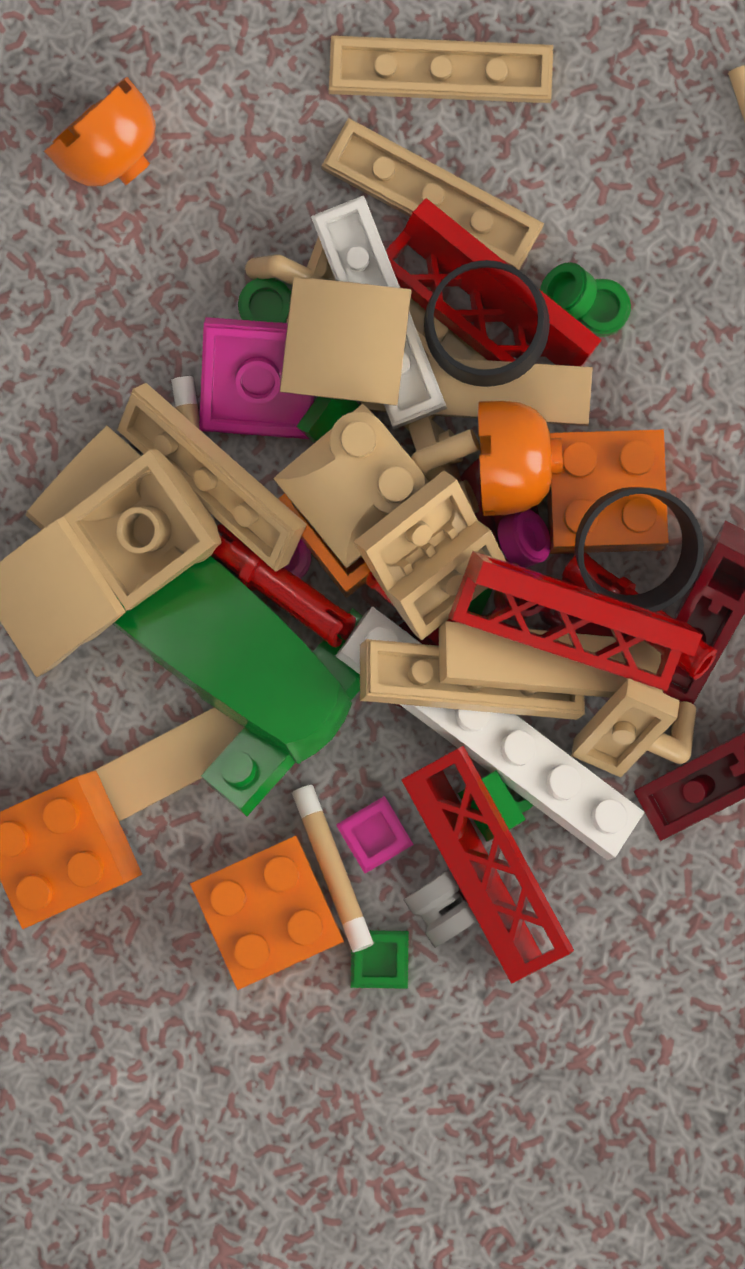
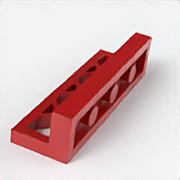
(503, 294)
(586, 607)
(477, 871)

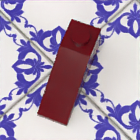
(713, 604)
(696, 788)

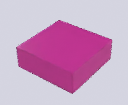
(374, 834)

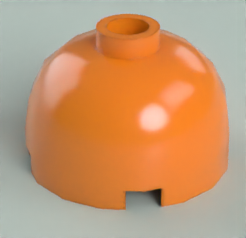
(107, 139)
(515, 457)

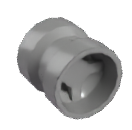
(434, 897)

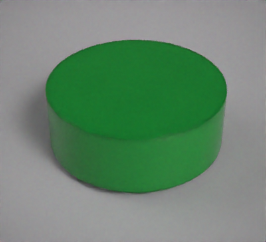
(571, 288)
(265, 301)
(609, 309)

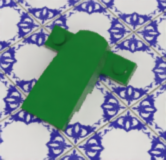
(248, 668)

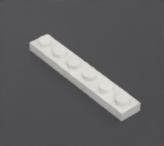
(520, 755)

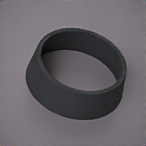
(495, 376)
(688, 564)

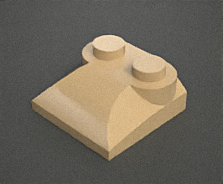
(350, 481)
(144, 528)

